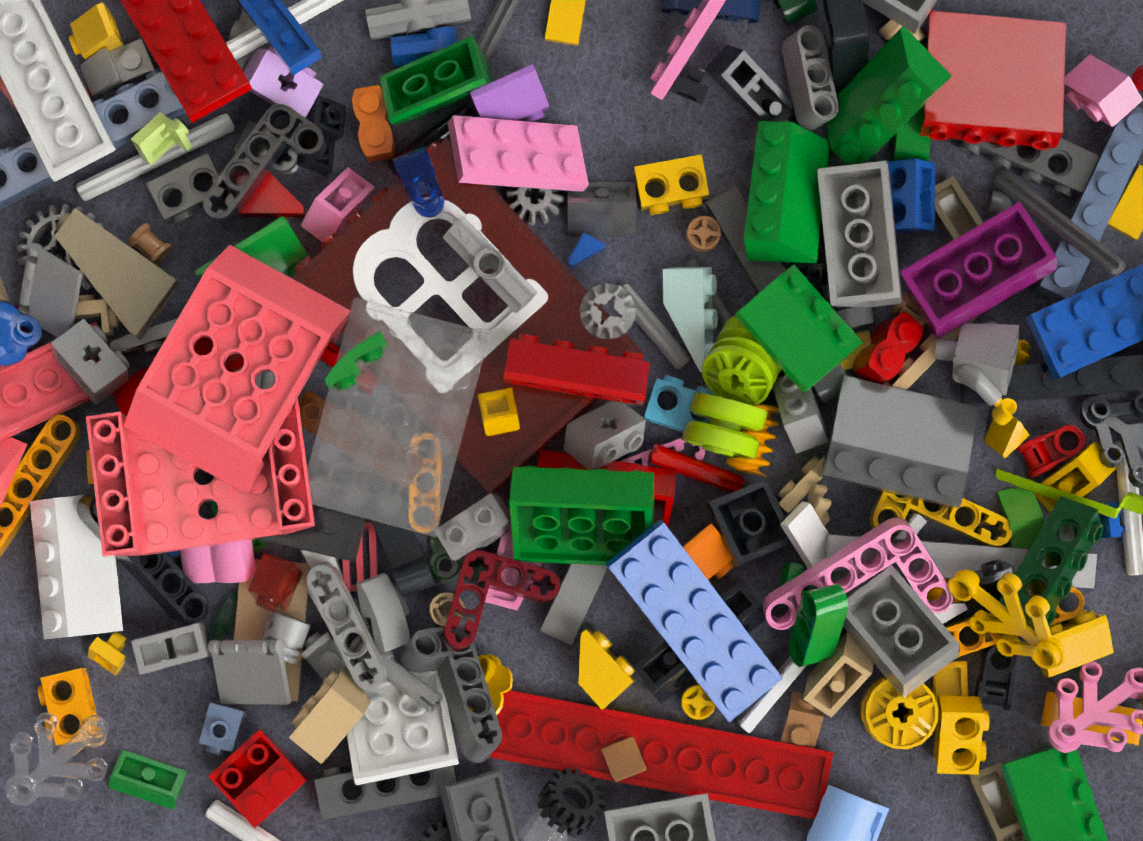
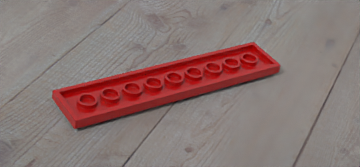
(676, 754)

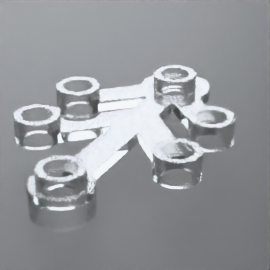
(55, 763)

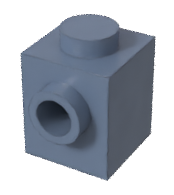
(222, 728)

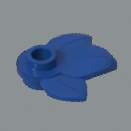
(12, 340)

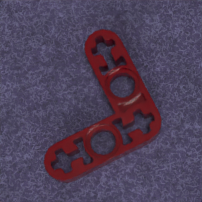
(492, 579)

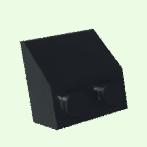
(750, 523)

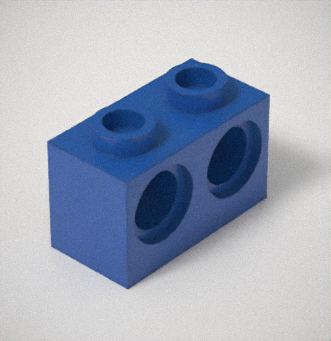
(913, 196)

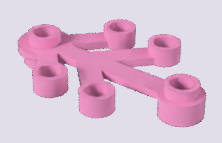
(1095, 712)

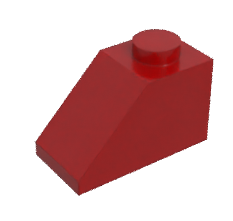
(269, 199)

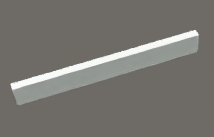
(789, 671)

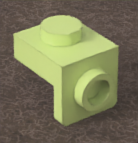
(159, 137)

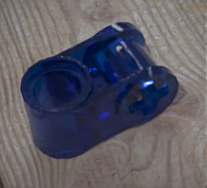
(419, 179)

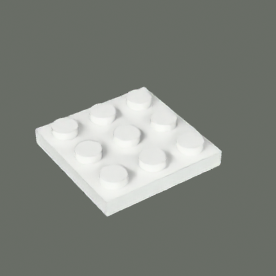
(400, 735)

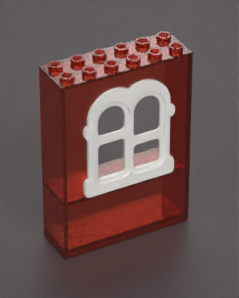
(390, 230)

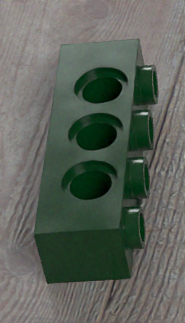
(1049, 549)

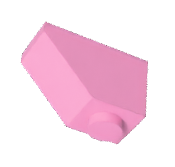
(336, 205)

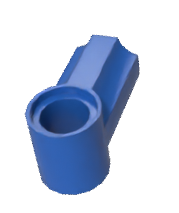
(413, 47)

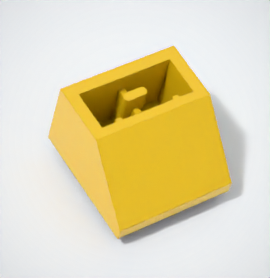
(1084, 640)
(600, 671)

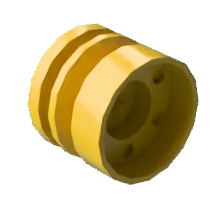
(887, 729)

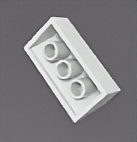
(73, 577)

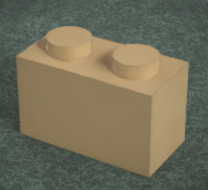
(838, 678)

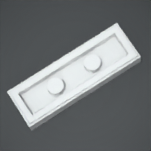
(808, 536)

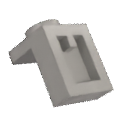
(323, 654)

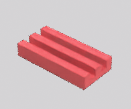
(359, 560)

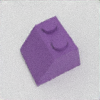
(512, 97)

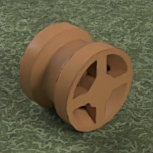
(704, 228)

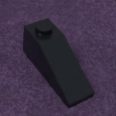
(750, 86)

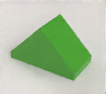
(1024, 515)

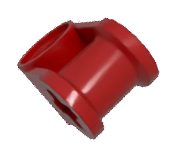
(1048, 450)

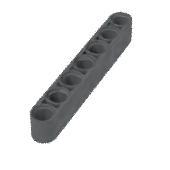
(731, 215)

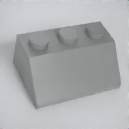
(665, 820)

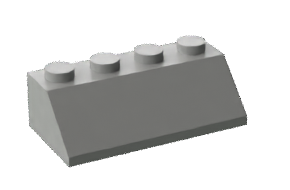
(860, 235)

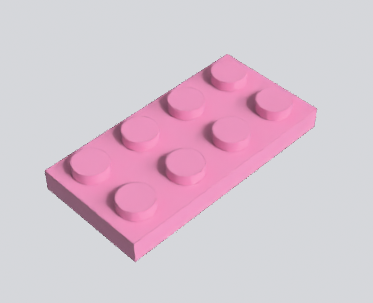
(517, 153)

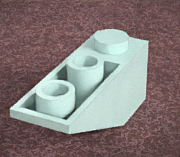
(689, 304)

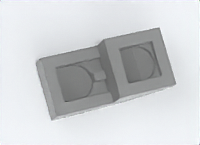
(381, 604)

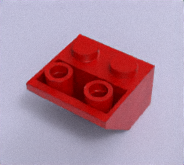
(258, 778)

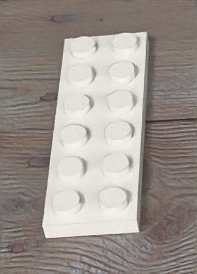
(48, 90)

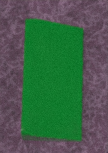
(147, 779)

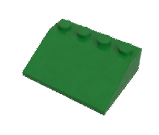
(578, 513)

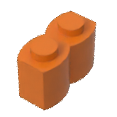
(374, 131)

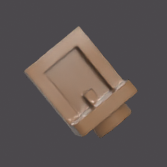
(802, 722)

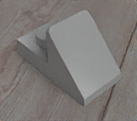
(116, 67)

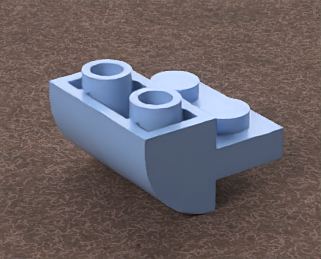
(847, 818)

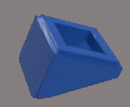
(585, 249)

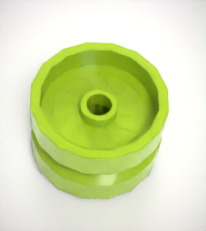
(725, 422)

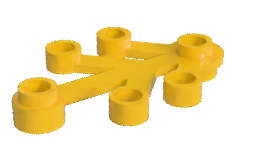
(1040, 645)

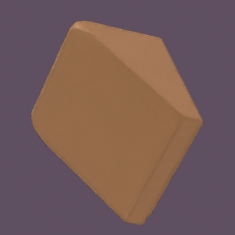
(623, 759)

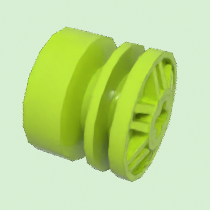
(739, 366)

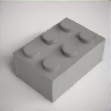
(899, 631)

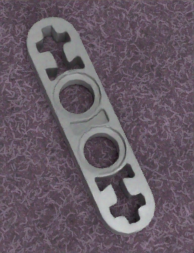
(341, 629)

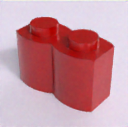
(888, 348)

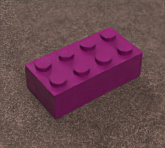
(978, 270)

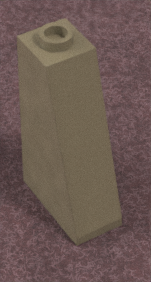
(121, 275)

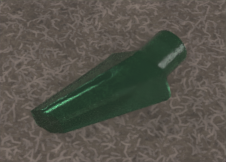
(223, 620)

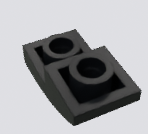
(330, 119)

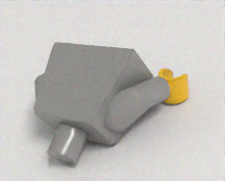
(985, 362)

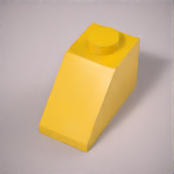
(95, 31)
(1077, 475)

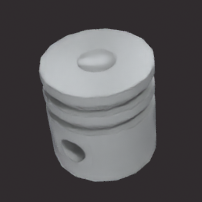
(289, 631)

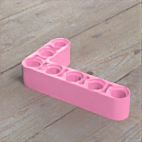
(859, 571)

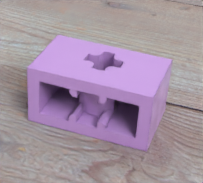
(263, 77)

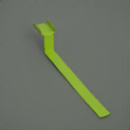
(1132, 501)

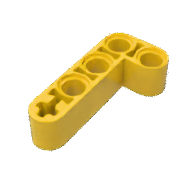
(946, 517)

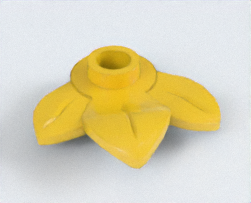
(498, 679)

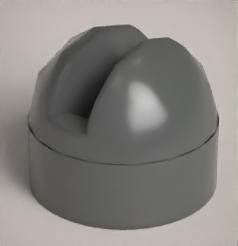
(996, 204)

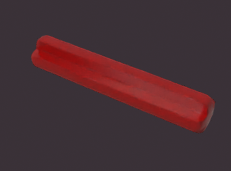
(695, 469)

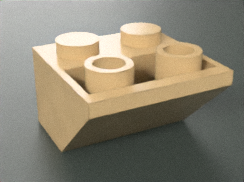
(329, 715)

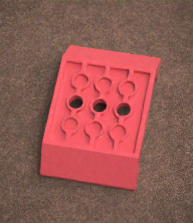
(221, 415)
(153, 502)

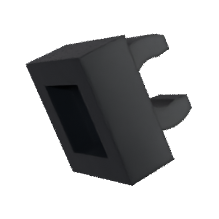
(690, 87)

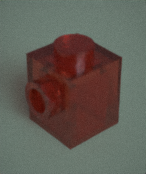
(274, 582)

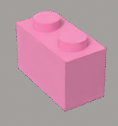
(1100, 91)

